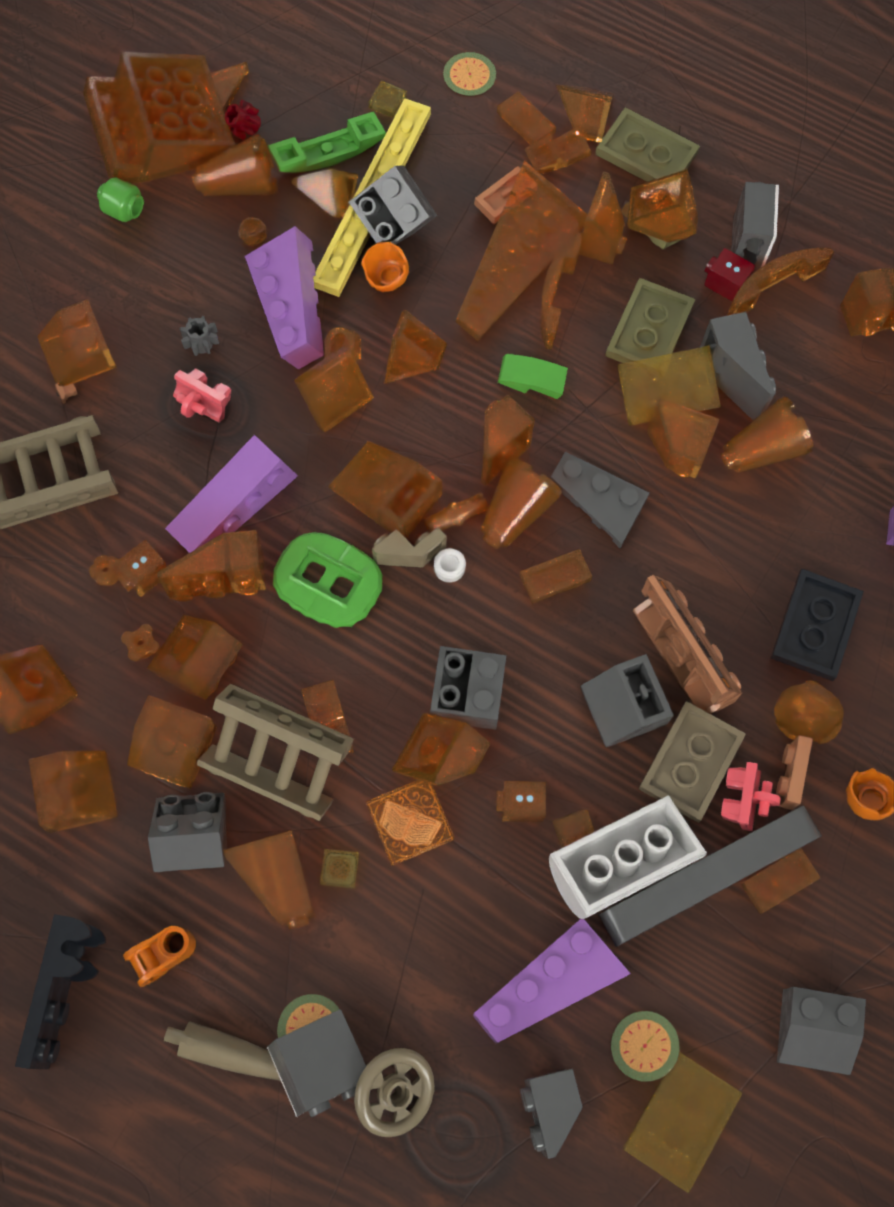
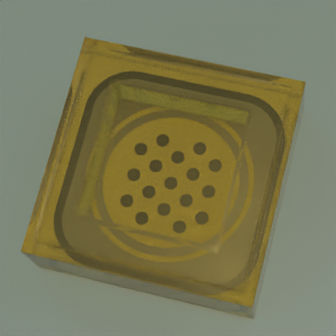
(387, 99)
(339, 869)

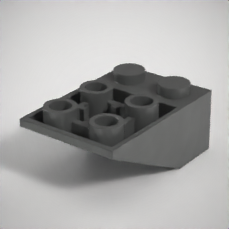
(739, 363)

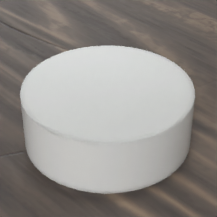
(449, 565)

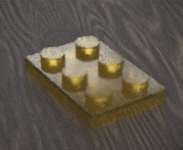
(676, 377)
(682, 1122)

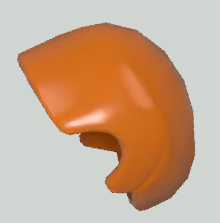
(385, 266)
(871, 794)

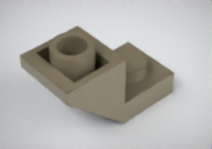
(398, 551)

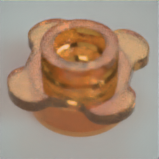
(137, 651)

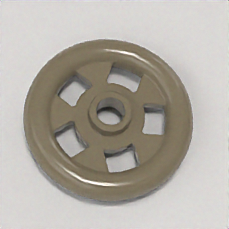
(372, 1078)

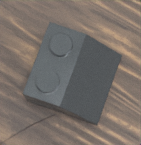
(820, 1030)

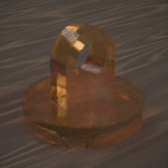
(809, 712)

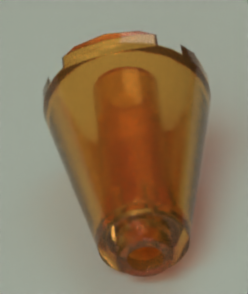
(238, 171)
(768, 439)
(517, 503)

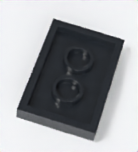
(817, 625)

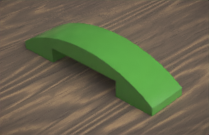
(329, 149)

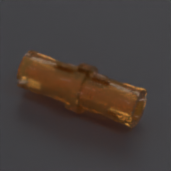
(456, 513)

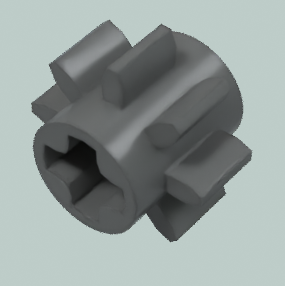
(199, 335)

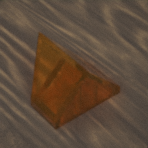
(587, 109)
(329, 189)
(413, 349)

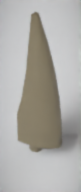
(222, 1051)

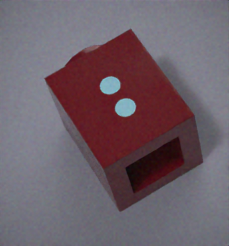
(727, 273)

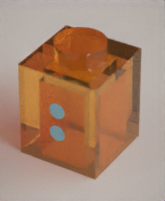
(140, 568)
(522, 801)

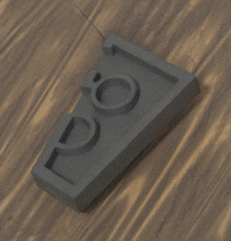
(604, 497)

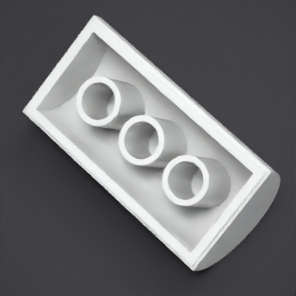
(624, 857)

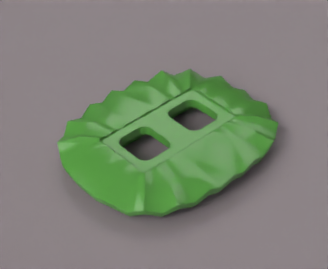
(316, 599)

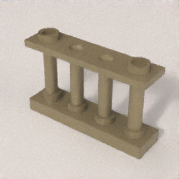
(65, 493)
(284, 725)

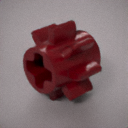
(243, 119)

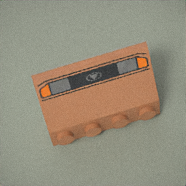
(685, 647)

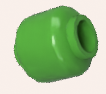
(120, 199)

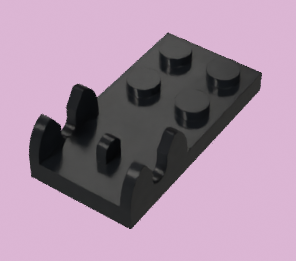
(49, 1006)

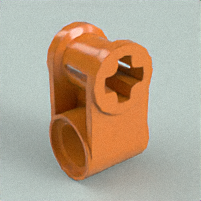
(153, 956)

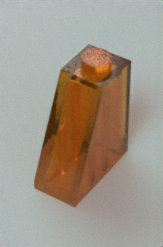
(276, 877)

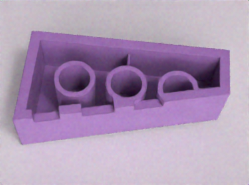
(287, 293)
(232, 495)
(557, 978)

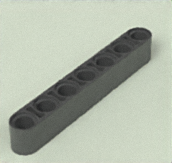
(709, 876)

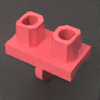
(199, 397)
(749, 781)

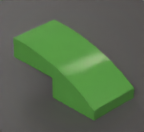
(532, 373)

